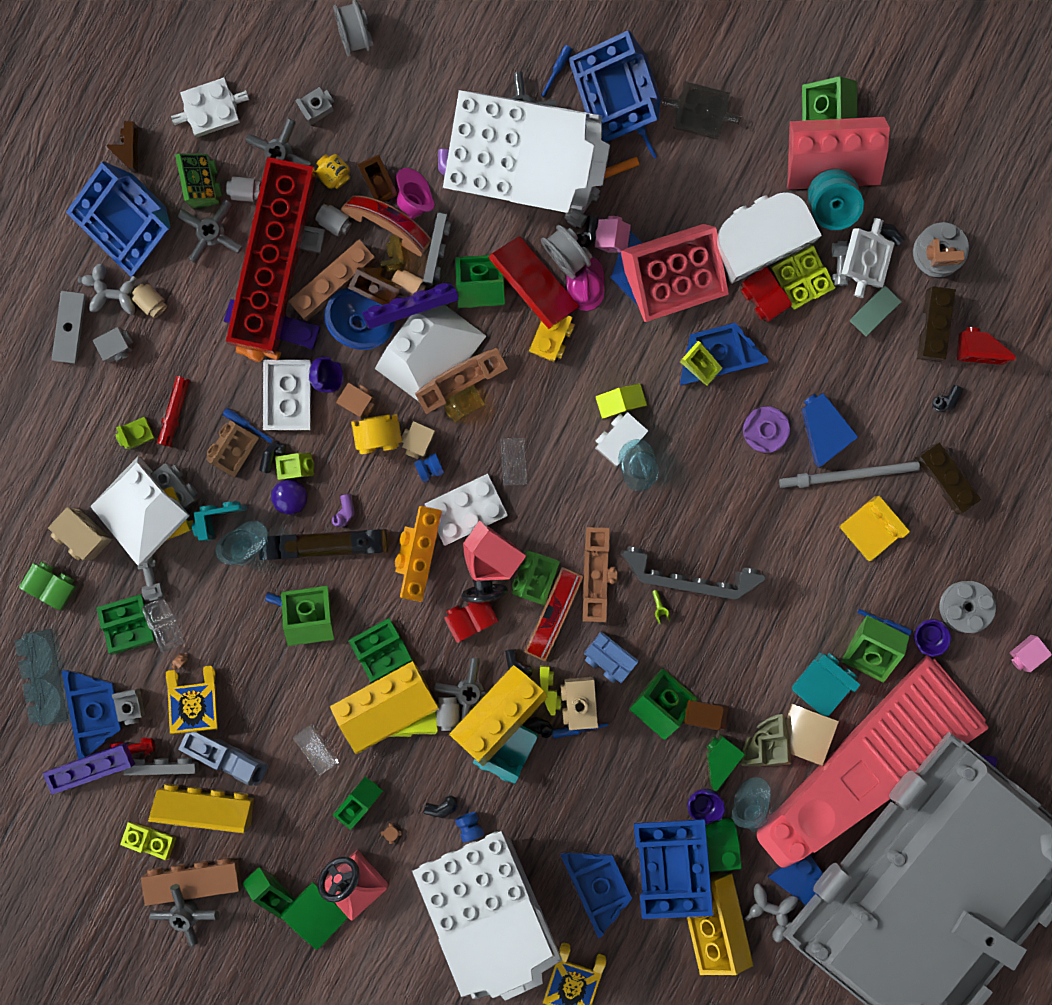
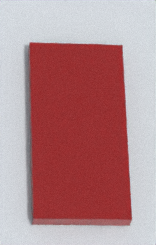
(533, 282)

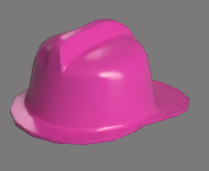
(414, 193)
(588, 286)

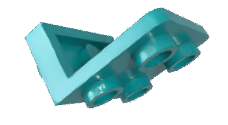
(203, 523)
(825, 684)
(511, 756)

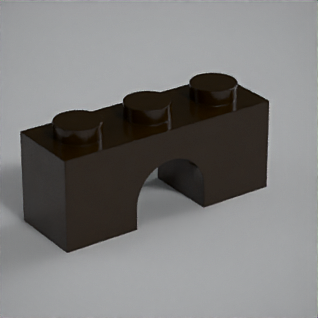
(935, 337)
(955, 486)

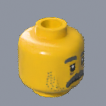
(332, 171)

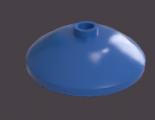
(346, 310)

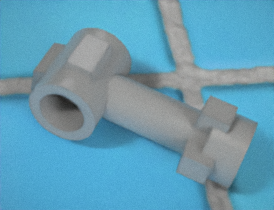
(577, 217)
(840, 250)
(153, 590)

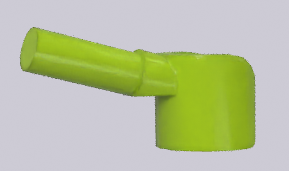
(660, 608)

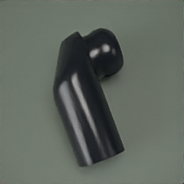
(892, 233)
(587, 237)
(948, 402)
(269, 454)
(512, 659)
(540, 726)
(443, 809)

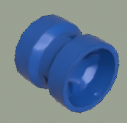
(434, 466)
(469, 826)

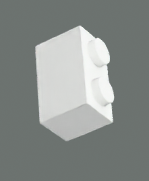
(625, 429)

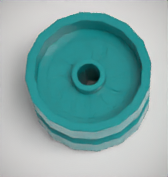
(835, 199)

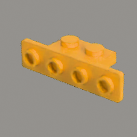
(417, 553)

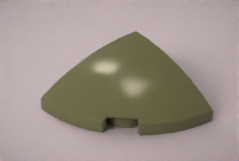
(769, 745)

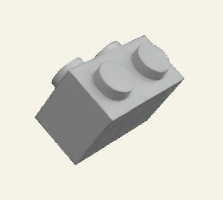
(170, 476)

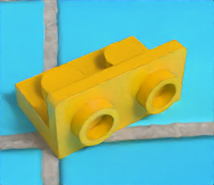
(549, 342)

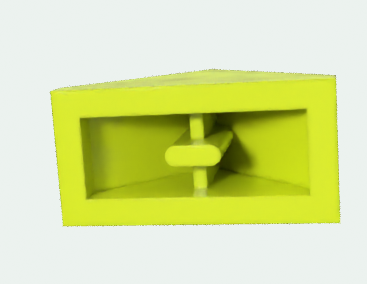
(701, 363)
(621, 400)

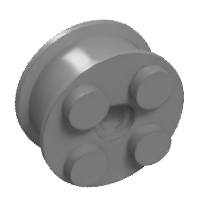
(352, 27)
(949, 236)
(566, 252)
(981, 606)

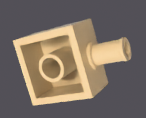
(580, 703)

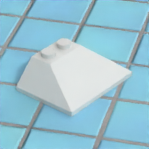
(428, 347)
(139, 511)

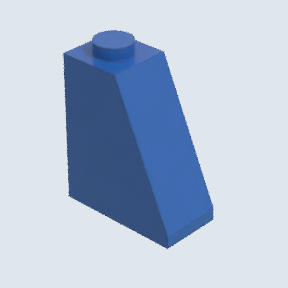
(825, 429)

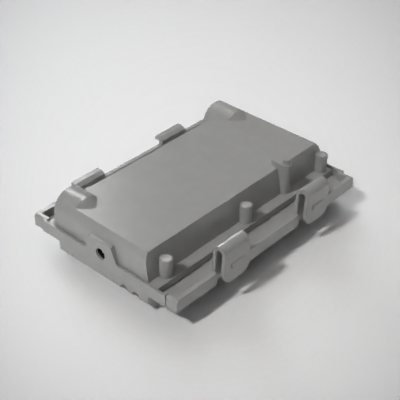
(945, 847)

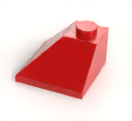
(982, 348)

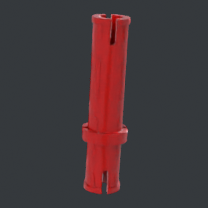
(173, 411)

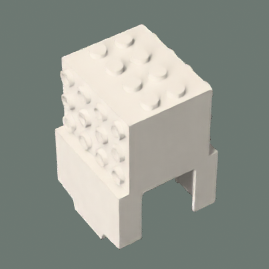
(525, 152)
(487, 919)

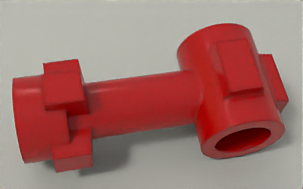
(146, 746)

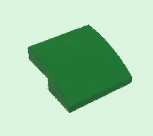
(125, 625)
(380, 650)
(313, 917)

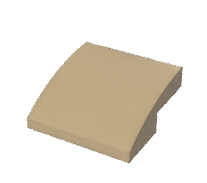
(809, 734)

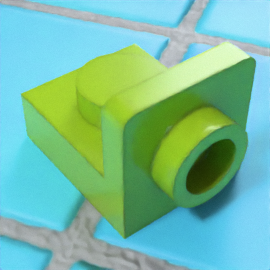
(134, 433)
(294, 466)

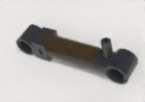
(324, 544)

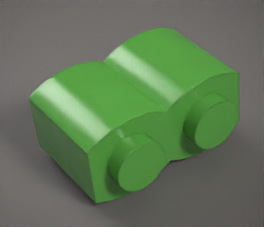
(48, 586)

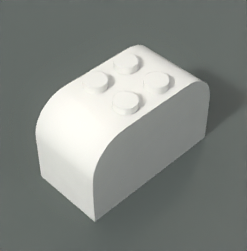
(765, 234)

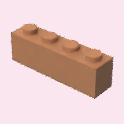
(331, 280)
(194, 881)

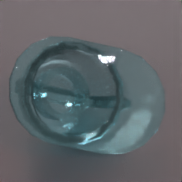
(638, 465)
(242, 543)
(752, 804)

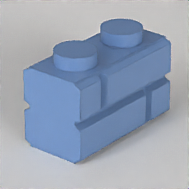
(610, 657)

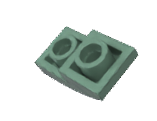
(875, 311)

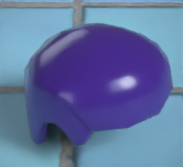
(326, 375)
(289, 497)
(932, 637)
(706, 805)

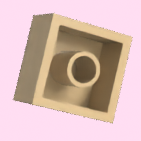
(79, 534)

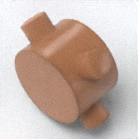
(612, 576)
(179, 661)
(391, 833)

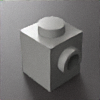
(114, 345)

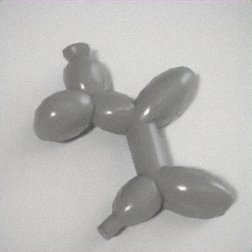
(103, 293)
(780, 911)

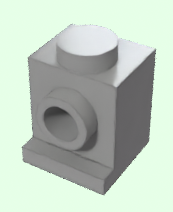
(315, 113)
(134, 699)

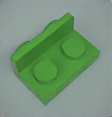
(535, 577)

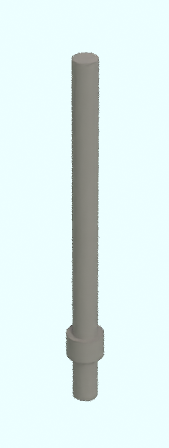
(805, 480)

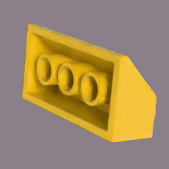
(384, 707)
(498, 715)
(202, 809)
(721, 938)

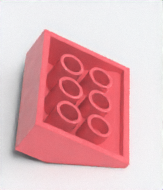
(842, 144)
(675, 271)

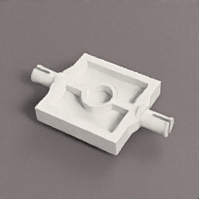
(210, 107)
(868, 258)

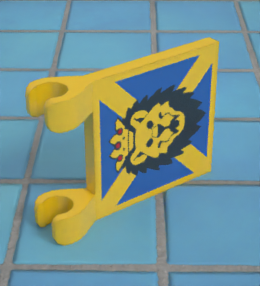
(192, 706)
(573, 983)

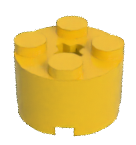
(376, 432)

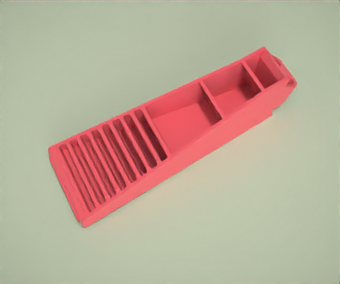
(871, 762)

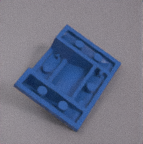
(618, 85)
(120, 216)
(674, 869)

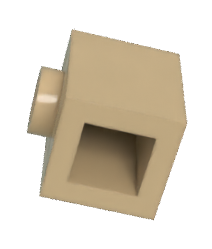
(417, 440)

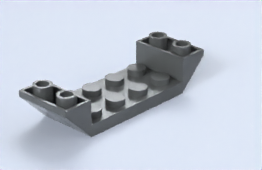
(743, 581)

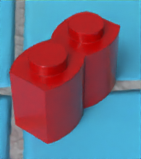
(765, 294)
(469, 619)

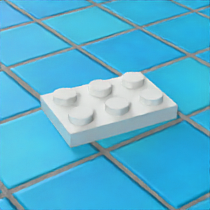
(286, 395)
(465, 507)

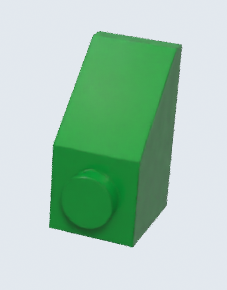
(721, 760)
(358, 803)
(268, 892)

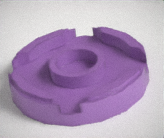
(766, 429)

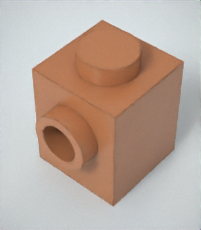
(356, 400)

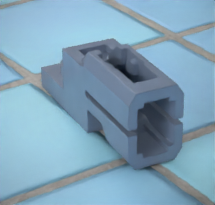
(224, 757)

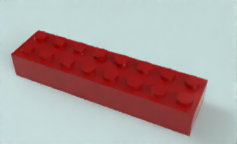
(271, 256)

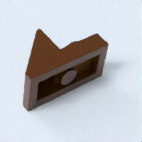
(129, 151)
(377, 178)
(373, 286)
(706, 715)

